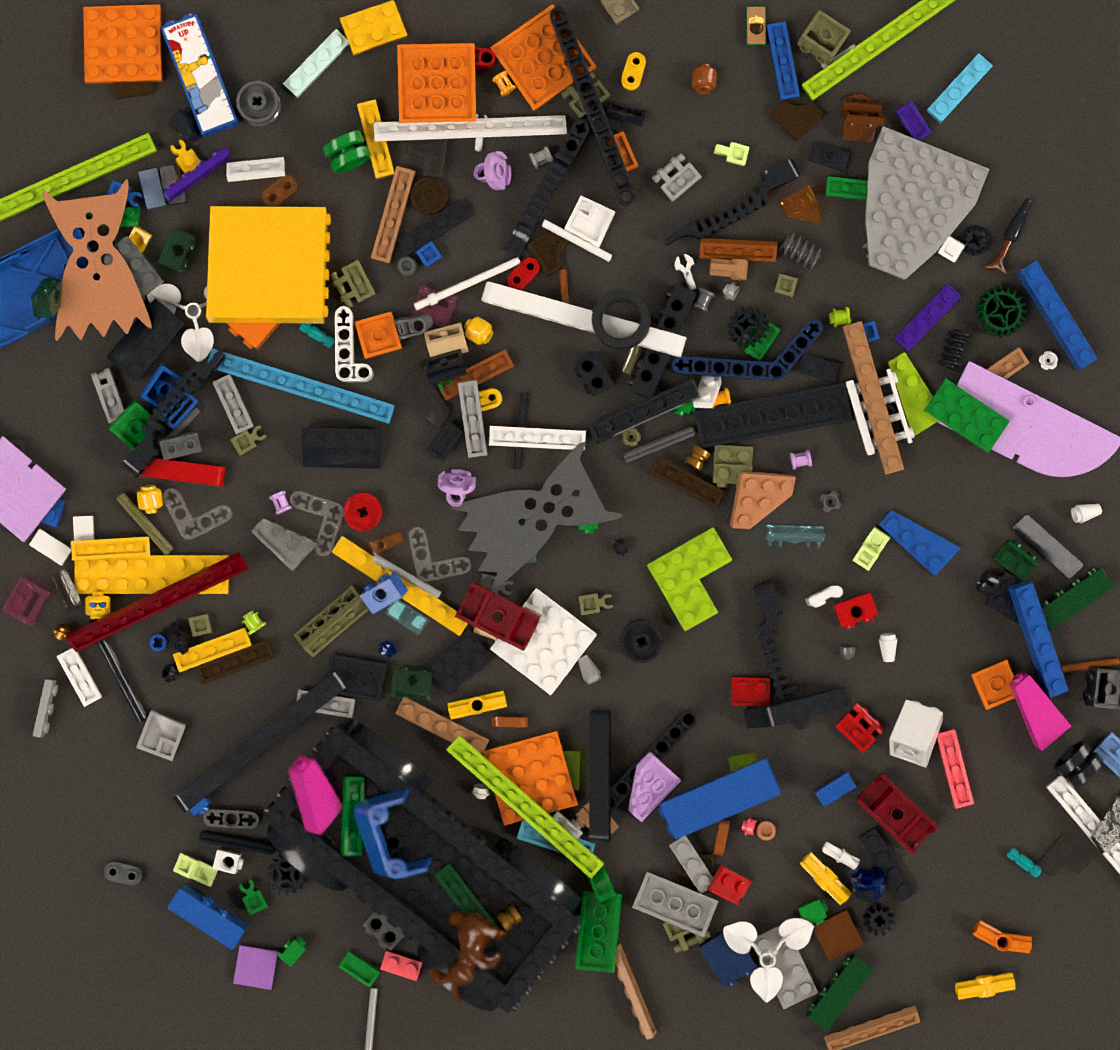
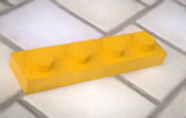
(380, 153)
(110, 548)
(213, 649)

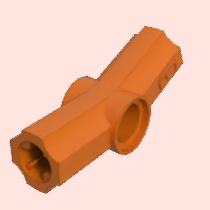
(1013, 942)

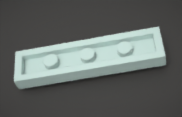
(316, 63)

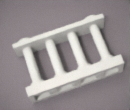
(864, 425)

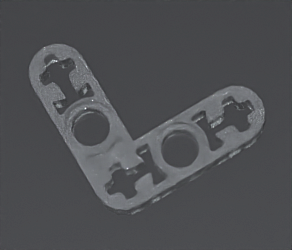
(325, 512)
(188, 520)
(427, 562)

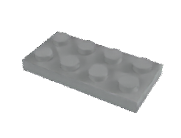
(675, 904)
(797, 982)

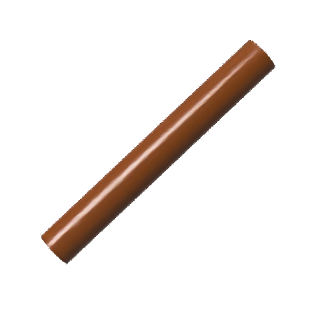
(564, 288)
(1085, 665)

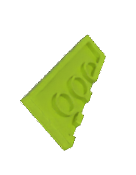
(912, 394)

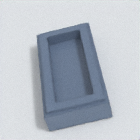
(152, 188)

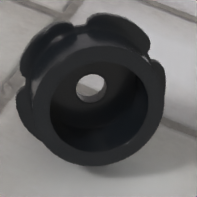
(620, 547)
(170, 673)

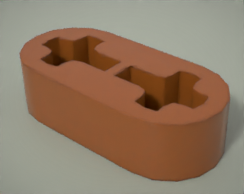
(509, 721)
(721, 837)

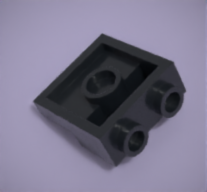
(1102, 688)

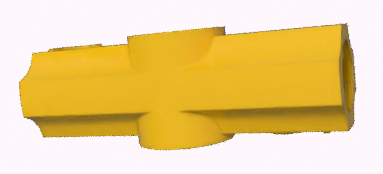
(464, 707)
(825, 878)
(985, 985)

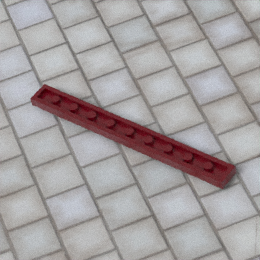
(157, 602)

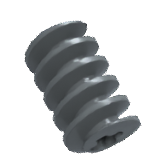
(800, 250)

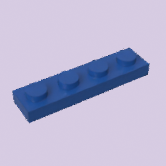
(783, 61)

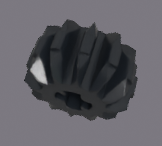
(882, 925)

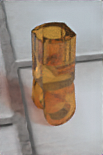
(389, 541)

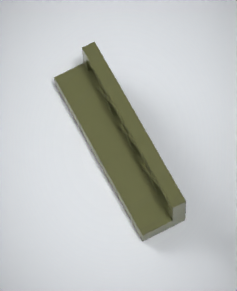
(333, 624)

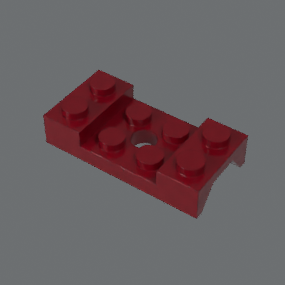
(517, 621)
(882, 798)

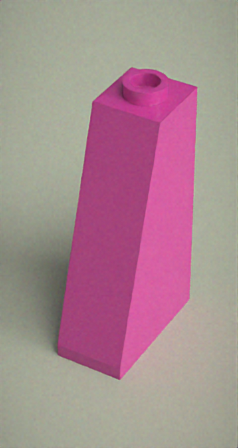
(1039, 713)
(314, 795)

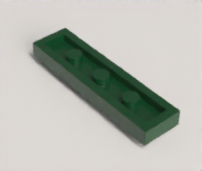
(460, 892)

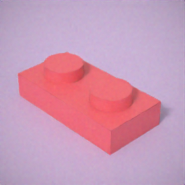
(401, 965)

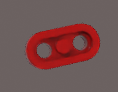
(523, 273)

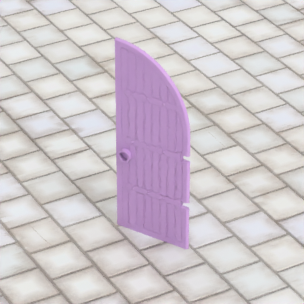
(1039, 430)
(24, 491)

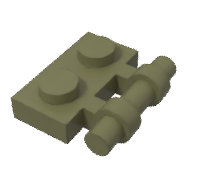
(576, 105)
(358, 282)
(675, 932)

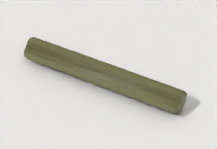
(144, 523)

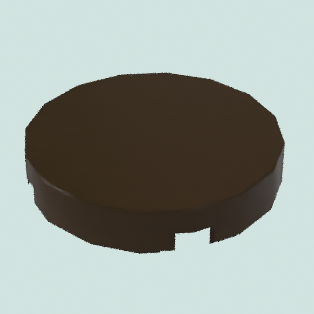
(429, 195)

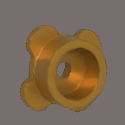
(61, 631)

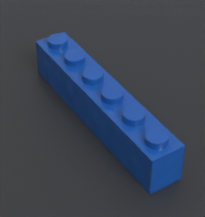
(1056, 316)
(1038, 638)

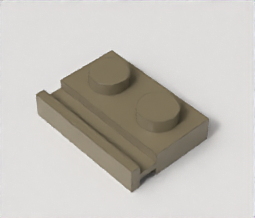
(620, 9)

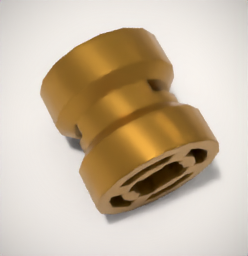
(697, 457)
(510, 917)

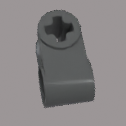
(409, 325)

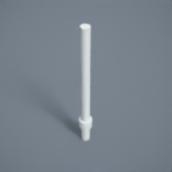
(433, 298)

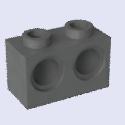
(180, 445)
(380, 933)

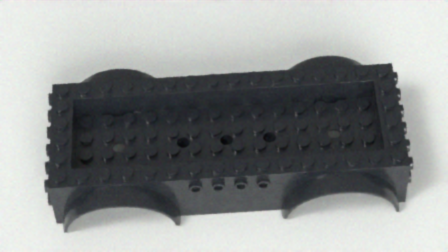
(418, 902)

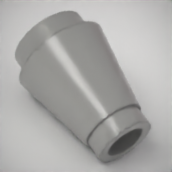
(588, 669)

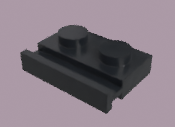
(445, 366)

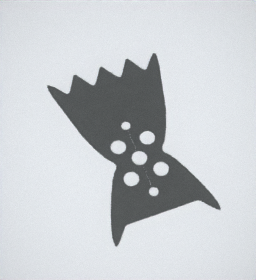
(513, 545)

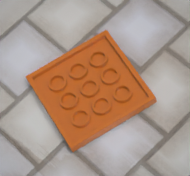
(122, 44)
(536, 61)
(436, 83)
(537, 769)

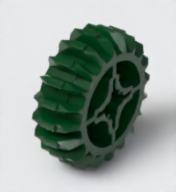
(1002, 320)

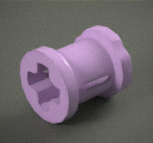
(800, 459)
(280, 502)

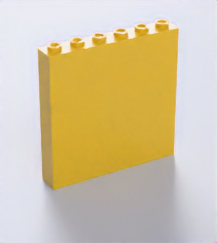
(268, 265)

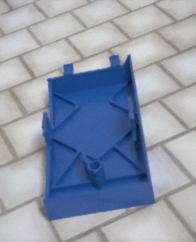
(20, 276)

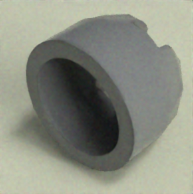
(847, 652)

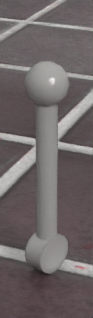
(839, 55)

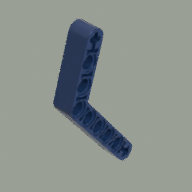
(747, 366)

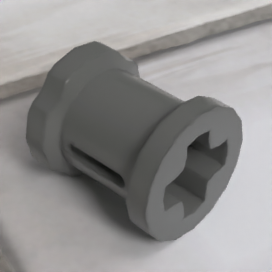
(703, 300)

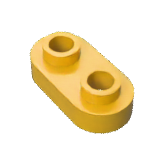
(634, 71)
(487, 404)

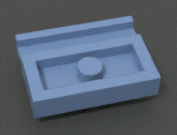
(1110, 751)

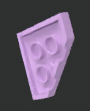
(650, 786)

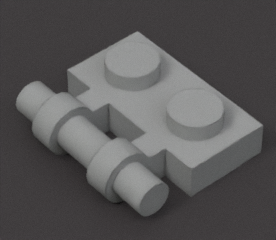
(681, 181)

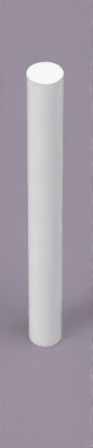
(576, 240)

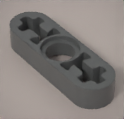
(217, 812)

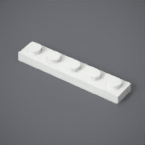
(535, 437)

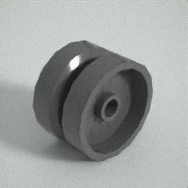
(247, 102)

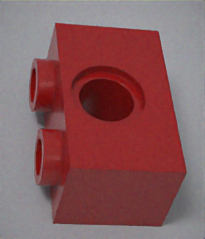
(866, 605)

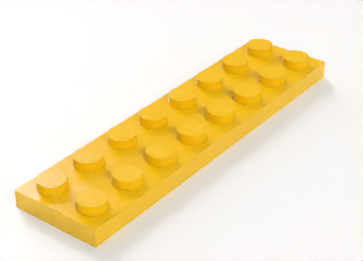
(142, 573)

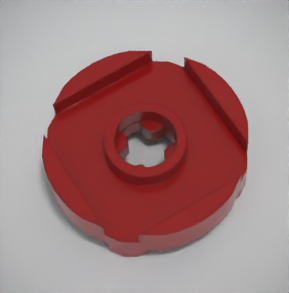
(353, 517)

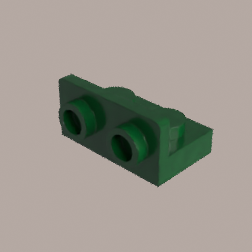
(1015, 559)

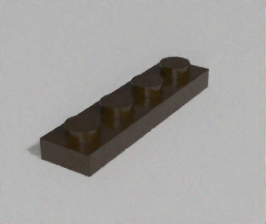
(686, 482)
(235, 661)

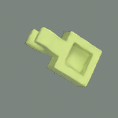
(735, 153)

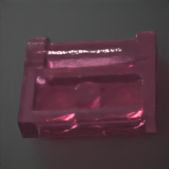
(440, 315)
(20, 599)

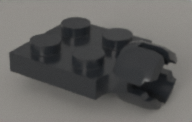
(998, 594)

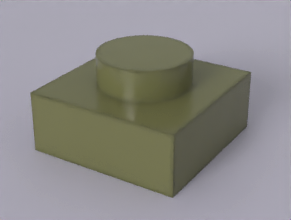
(785, 285)
(200, 625)

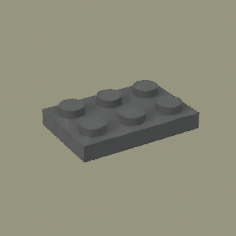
(143, 272)

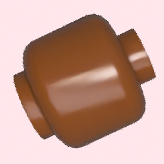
(704, 79)

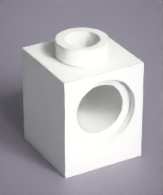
(219, 863)

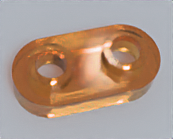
(279, 190)

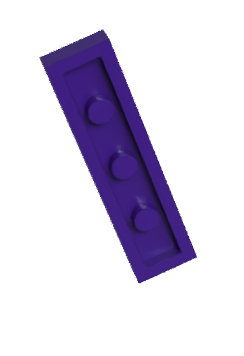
(202, 170)
(927, 317)

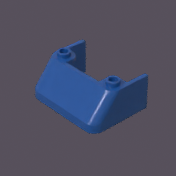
(369, 816)

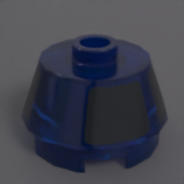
(868, 884)

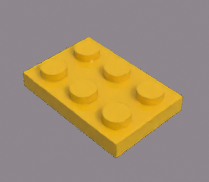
(373, 27)

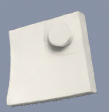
(590, 221)

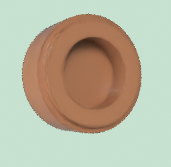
(765, 830)

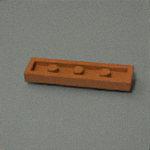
(738, 249)
(481, 371)

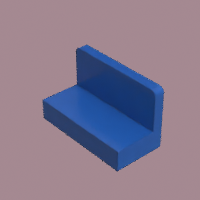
(834, 788)

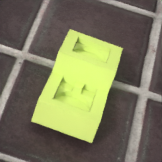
(871, 548)
(195, 869)

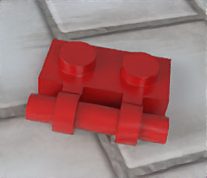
(855, 732)

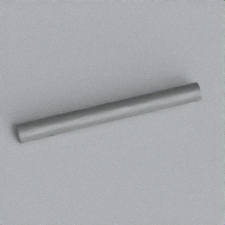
(407, 576)
(371, 1018)

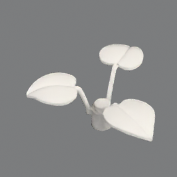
(194, 341)
(767, 980)

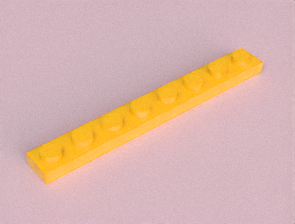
(415, 596)

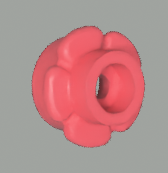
(749, 826)

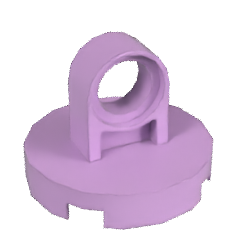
(495, 169)
(456, 483)

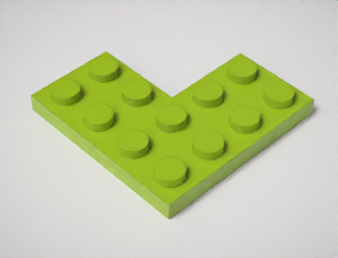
(680, 575)

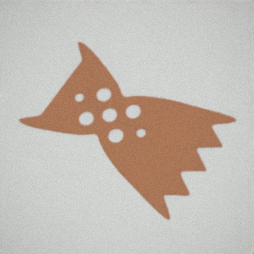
(116, 292)

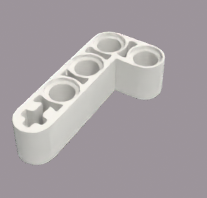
(347, 344)

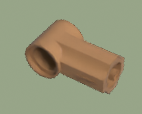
(733, 268)

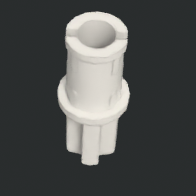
(840, 855)

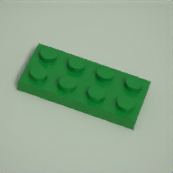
(966, 415)
(598, 933)

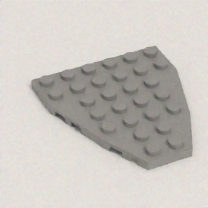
(914, 200)

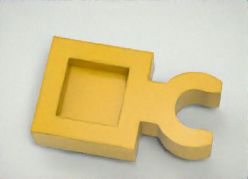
(187, 159)

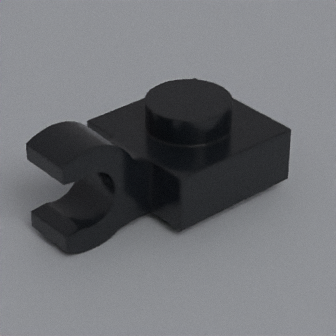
(177, 640)

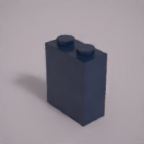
(724, 961)

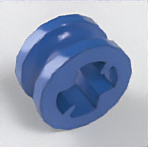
(164, 644)

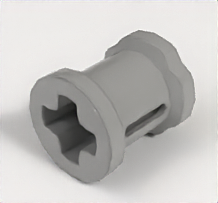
(541, 157)

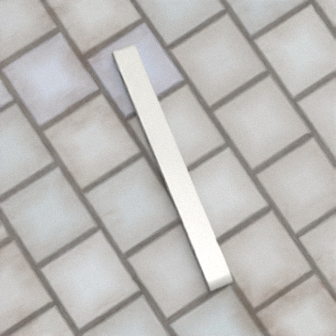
(578, 317)

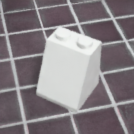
(915, 733)

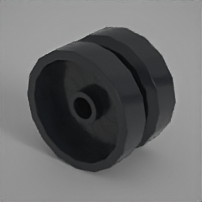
(649, 649)
(1078, 764)

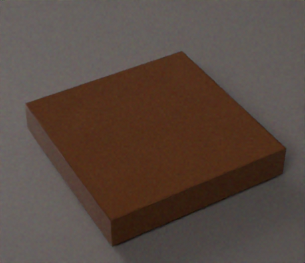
(838, 935)

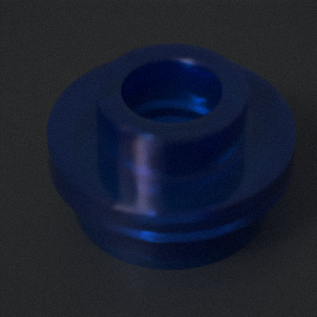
(387, 649)

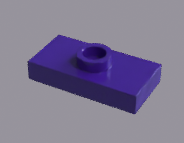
(913, 121)

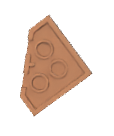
(758, 496)

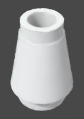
(1085, 512)
(888, 646)

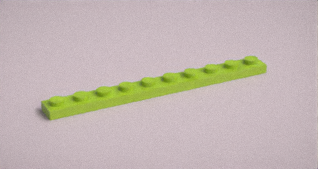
(873, 46)
(77, 175)
(525, 806)

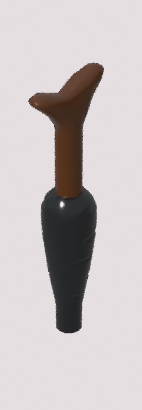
(1011, 235)

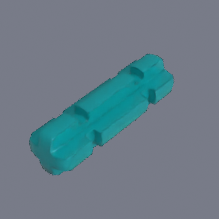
(317, 334)
(1024, 862)

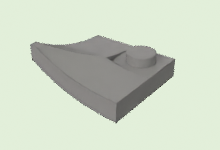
(161, 735)

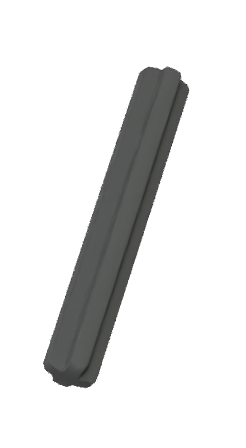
(659, 444)

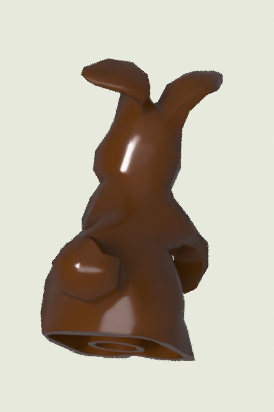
(473, 936)

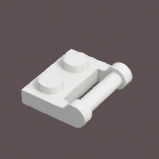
(819, 598)

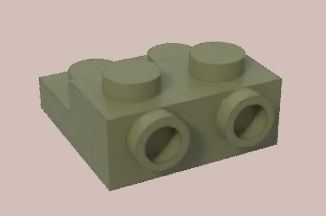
(823, 37)
(729, 462)

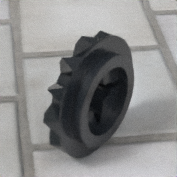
(984, 243)

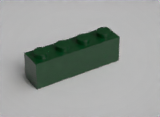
(1076, 597)
(839, 991)

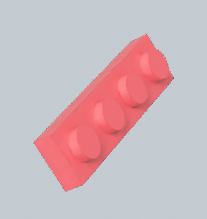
(954, 769)

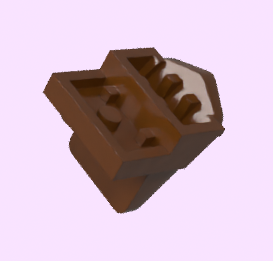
(860, 117)

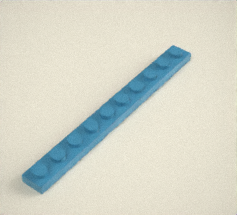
(305, 387)

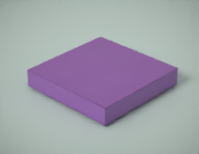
(255, 967)

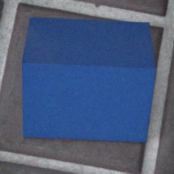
(160, 385)

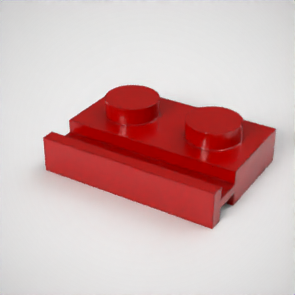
(750, 691)
(729, 885)

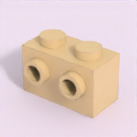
(446, 340)

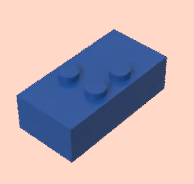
(208, 916)

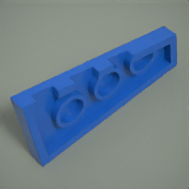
(925, 546)

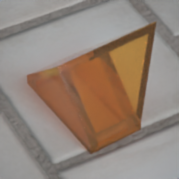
(802, 206)

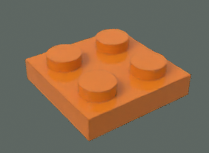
(378, 335)
(993, 684)

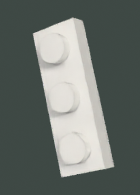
(255, 169)
(79, 677)

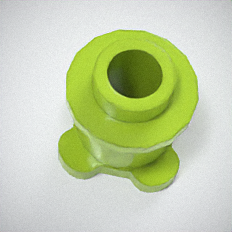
(840, 317)
(253, 622)

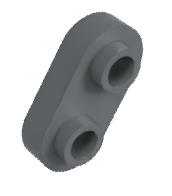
(123, 871)

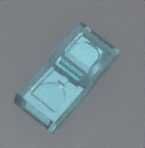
(407, 616)

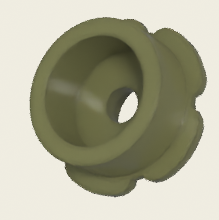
(636, 437)

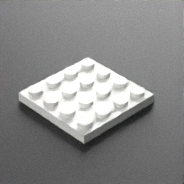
(553, 646)

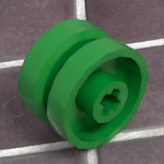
(347, 152)

